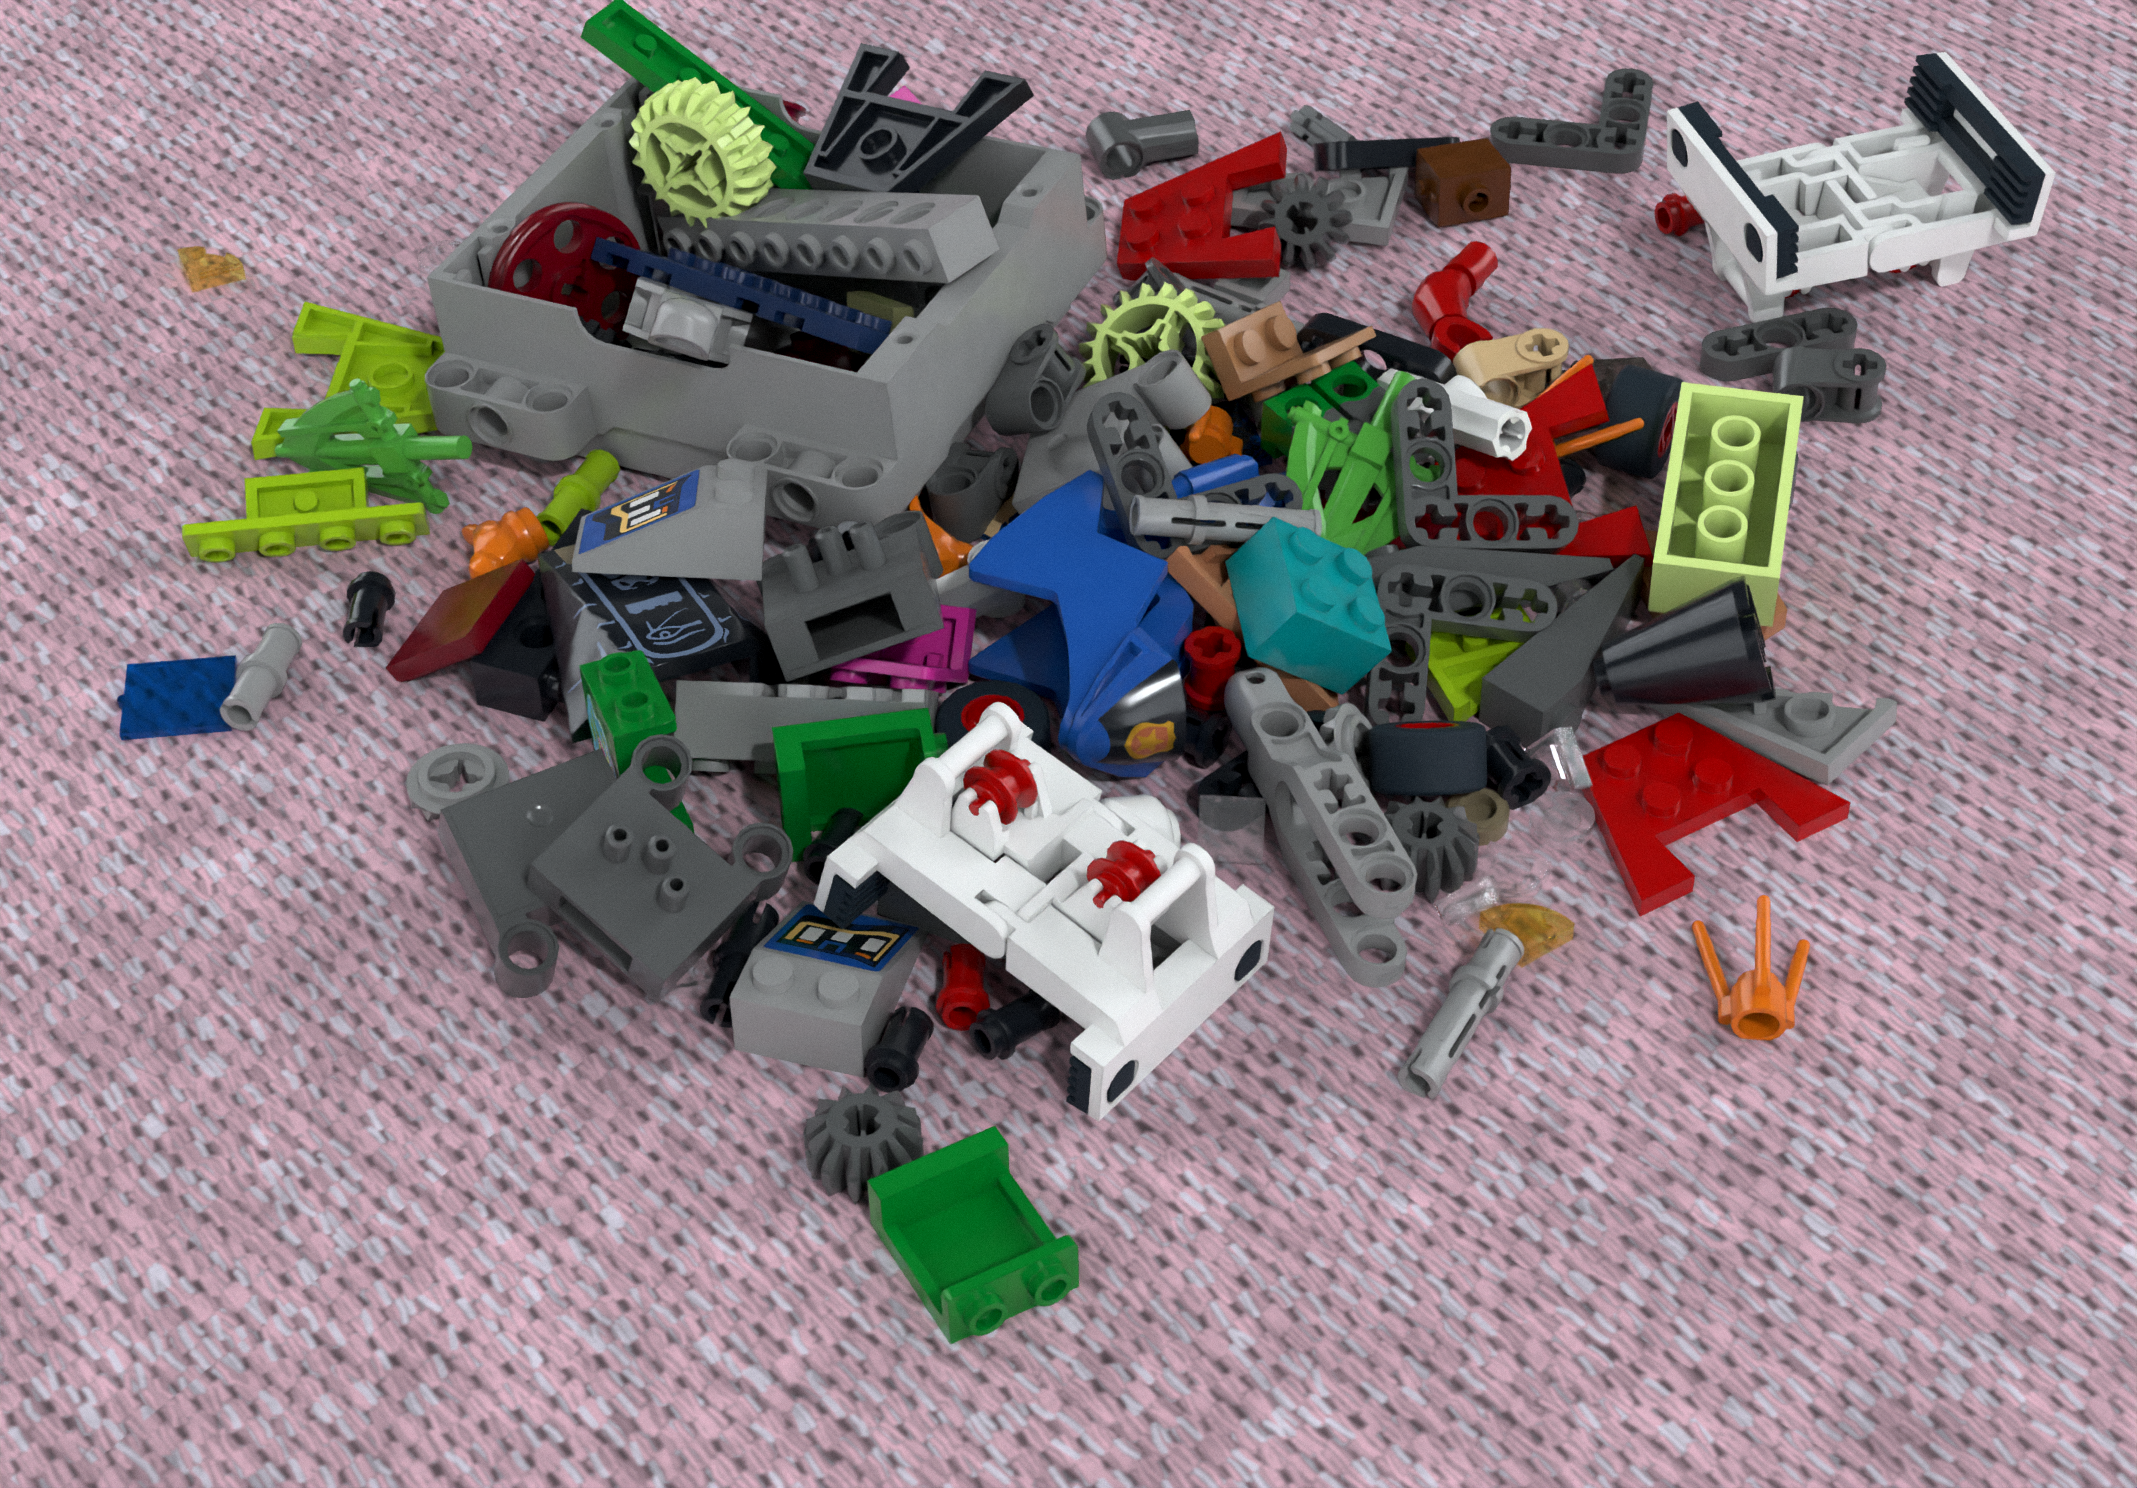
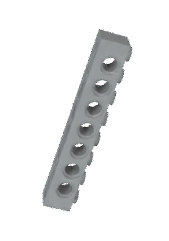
(845, 235)

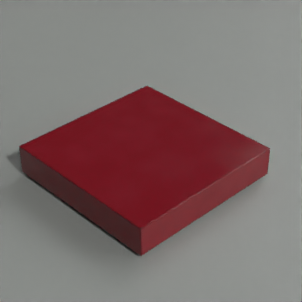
(461, 621)

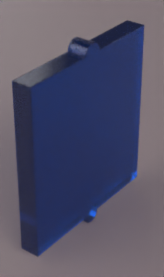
(176, 697)

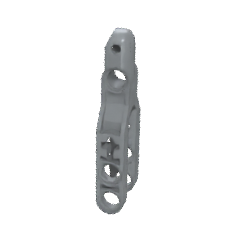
(685, 322)
(1301, 791)

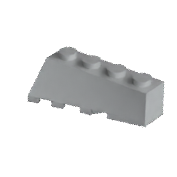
(737, 718)

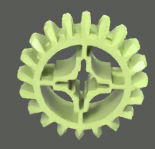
(701, 151)
(1170, 319)

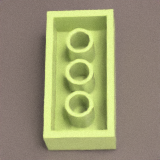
(1726, 495)

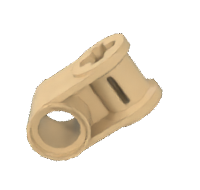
(1509, 367)

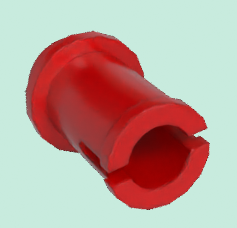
(1676, 215)
(962, 987)

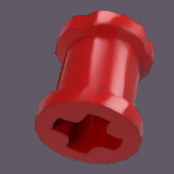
(1213, 660)

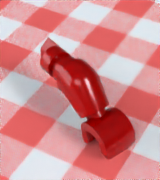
(1444, 298)

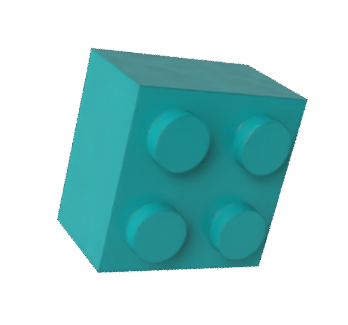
(1308, 606)

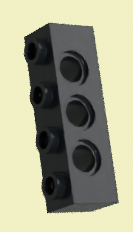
(519, 663)

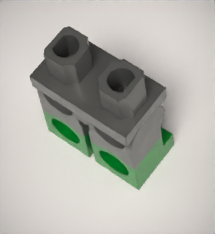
(1358, 405)

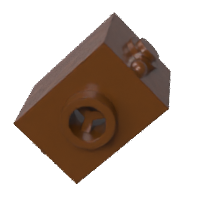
(1462, 182)

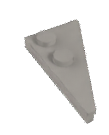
(1797, 729)

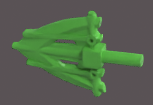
(377, 442)
(1363, 463)

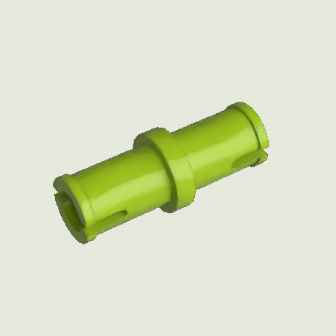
(578, 492)

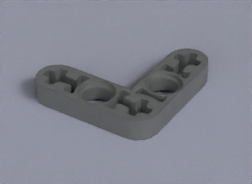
(1536, 140)
(1139, 432)
(1441, 496)
(1416, 623)

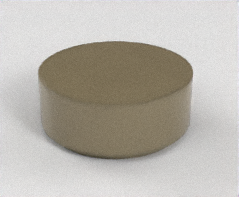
(1485, 810)

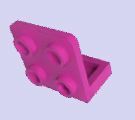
(919, 662)

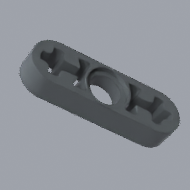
(1743, 351)

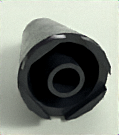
(1691, 654)

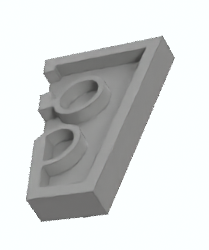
(1370, 200)

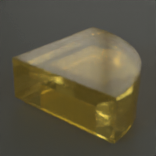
(209, 270)
(1535, 926)

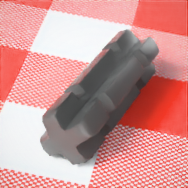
(1312, 125)

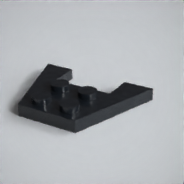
(897, 143)

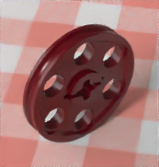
(569, 265)

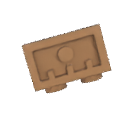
(1264, 357)

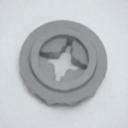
(1348, 732)
(438, 771)

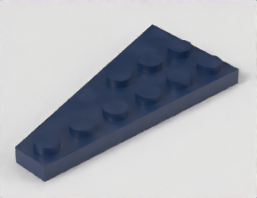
(750, 292)

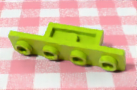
(306, 511)

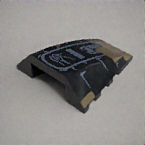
(674, 620)

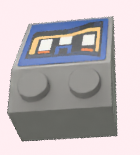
(686, 527)
(823, 990)

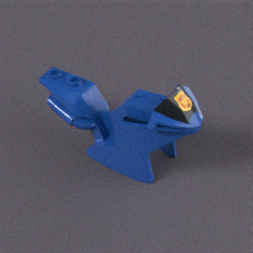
(1115, 623)

